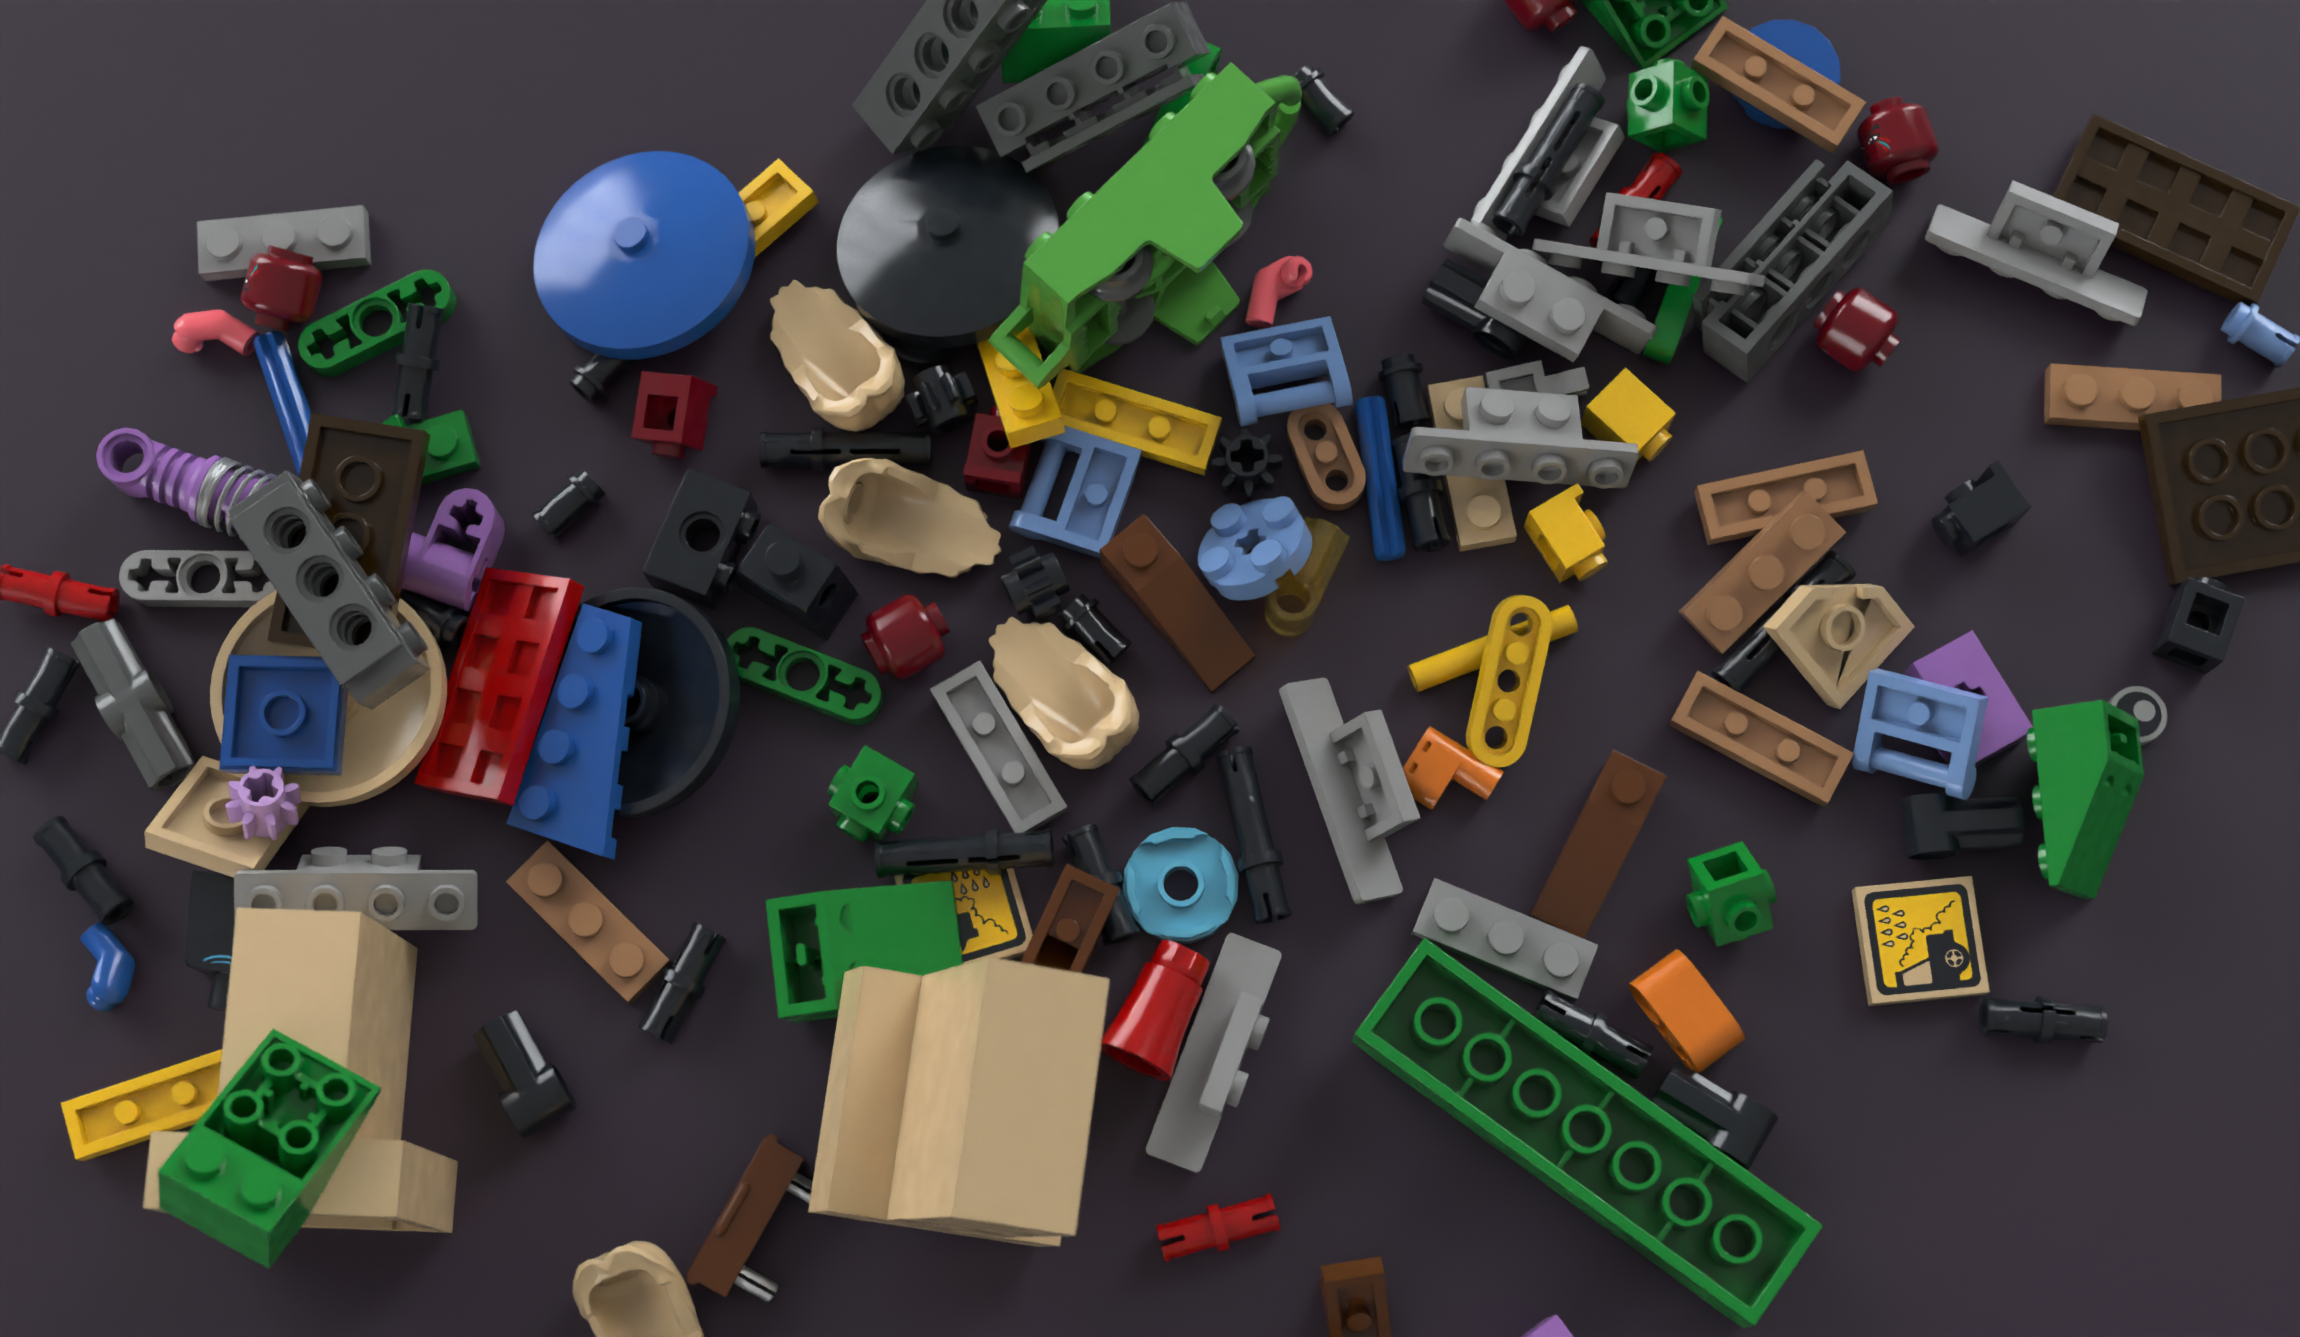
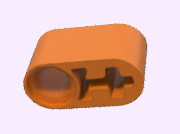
(1686, 1011)

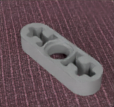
(164, 592)

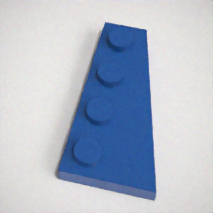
(577, 753)

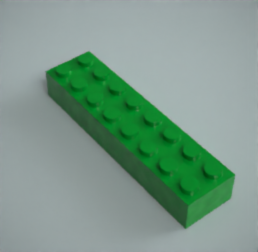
(1587, 1134)

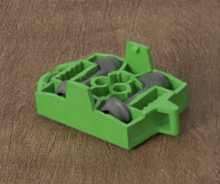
(1153, 231)

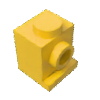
(1567, 535)

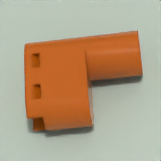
(1441, 760)

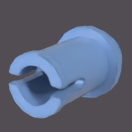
(2259, 333)

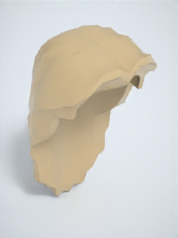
(835, 357)
(905, 519)
(1063, 693)
(635, 1294)

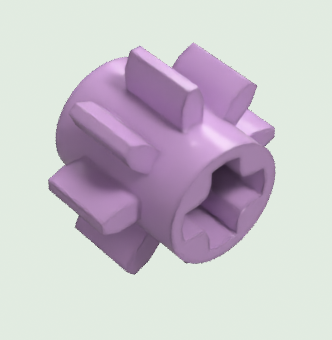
(263, 803)

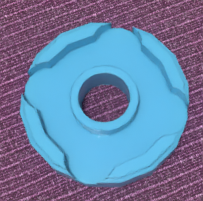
(1173, 919)

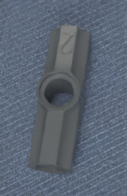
(134, 704)

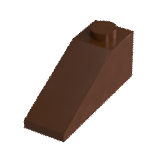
(1175, 602)
(1598, 844)

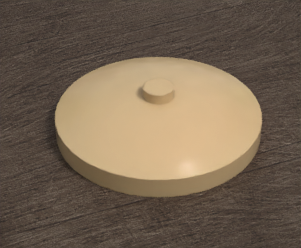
(379, 742)

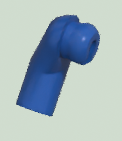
(113, 968)

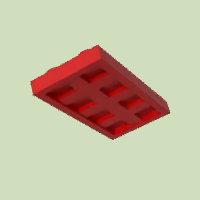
(500, 685)

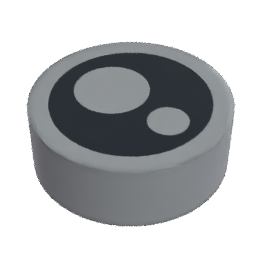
(2146, 707)

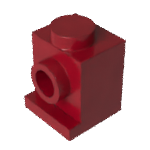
(672, 413)
(994, 471)

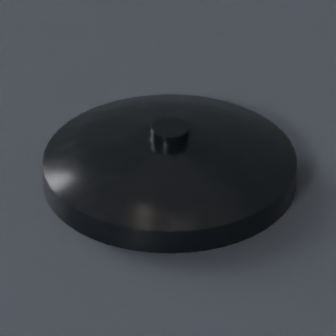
(942, 244)
(680, 704)

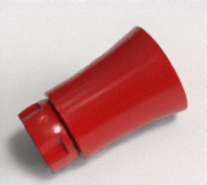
(1157, 1012)

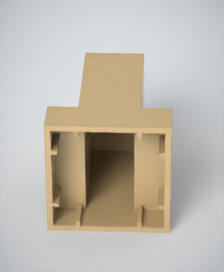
(348, 995)
(962, 1100)

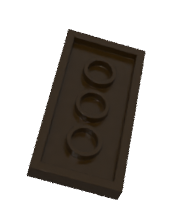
(373, 489)

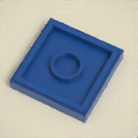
(283, 716)

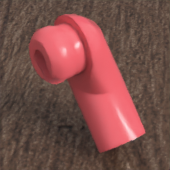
(1273, 285)
(212, 325)

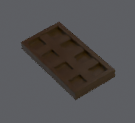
(2178, 210)

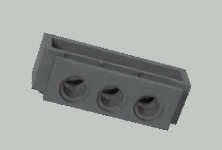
(940, 68)
(1091, 77)
(1803, 253)
(392, 652)

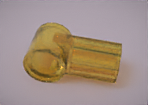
(1310, 582)

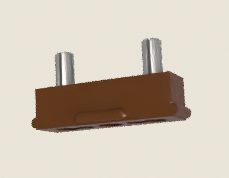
(746, 1218)

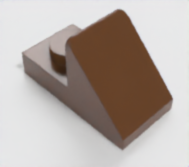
(1071, 922)
(1355, 1298)

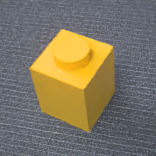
(1630, 414)

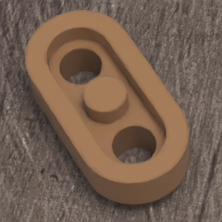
(1326, 457)

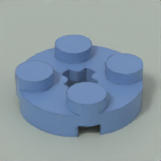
(1278, 540)

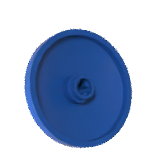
(644, 255)

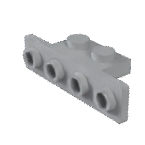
(1585, 163)
(1657, 236)
(2045, 246)
(1541, 300)
(1520, 440)
(1355, 784)
(380, 885)
(1214, 1052)

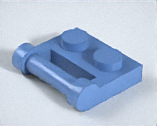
(1285, 356)
(1093, 496)
(1924, 715)

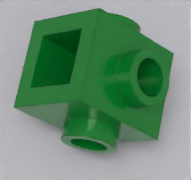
(1667, 105)
(868, 777)
(1730, 894)

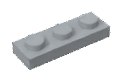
(329, 235)
(999, 749)
(1505, 940)

